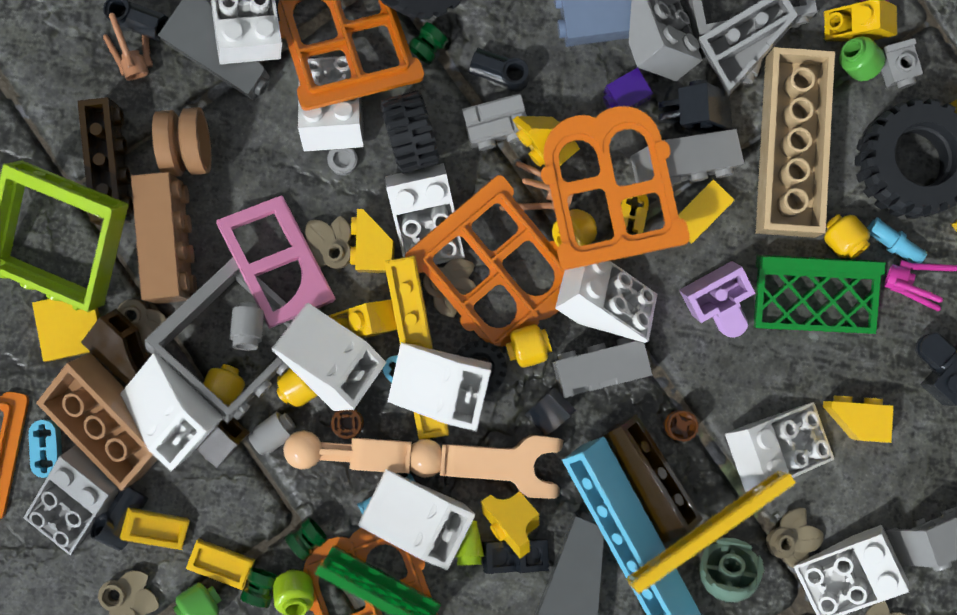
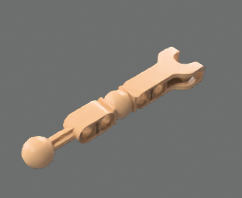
(428, 458)

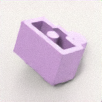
(719, 297)

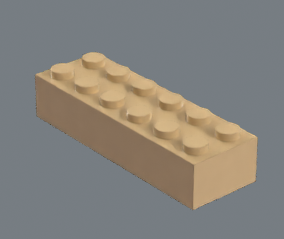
(795, 142)

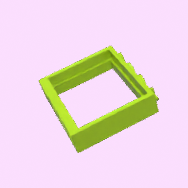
(12, 185)

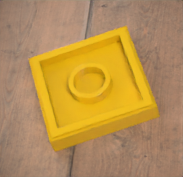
(62, 328)

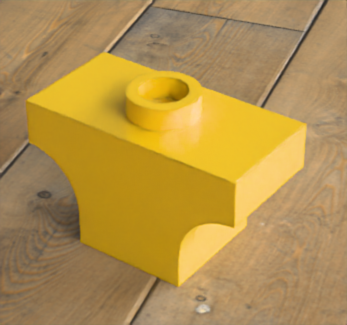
(511, 520)

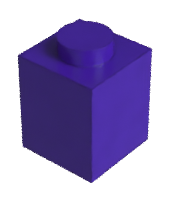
(628, 91)

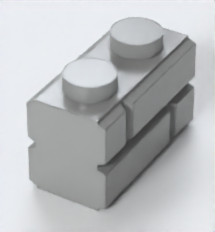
(493, 121)

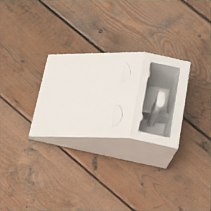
(246, 30)
(336, 124)
(420, 204)
(607, 300)
(329, 358)
(440, 385)
(168, 412)
(782, 442)
(417, 519)
(853, 574)

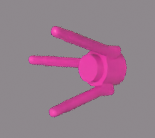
(901, 281)

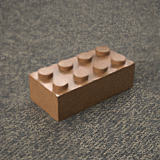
(163, 238)
(94, 416)

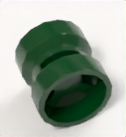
(427, 43)
(306, 538)
(259, 588)

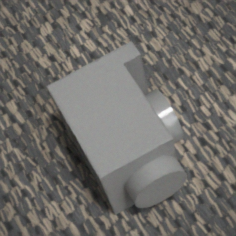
(894, 72)

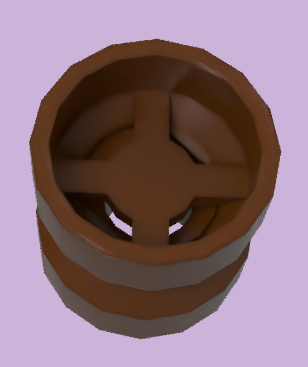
(352, 423)
(686, 425)

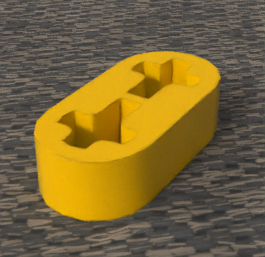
(640, 213)

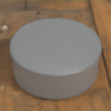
(342, 161)

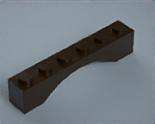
(120, 348)

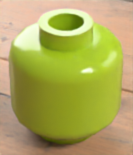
(293, 593)

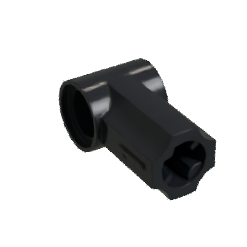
(136, 18)
(496, 68)
(108, 525)

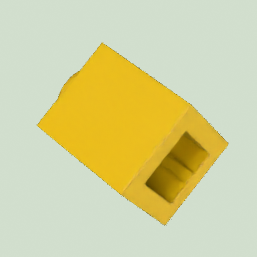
(868, 18)
(534, 133)
(372, 245)
(368, 318)
(862, 421)

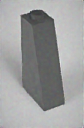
(193, 35)
(576, 574)

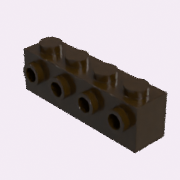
(105, 151)
(663, 506)

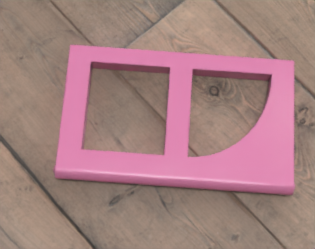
(313, 287)

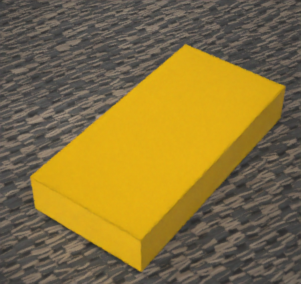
(705, 209)
(154, 528)
(220, 564)

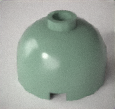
(731, 570)

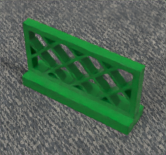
(824, 268)
(374, 585)

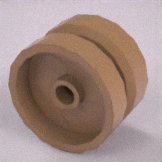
(182, 141)

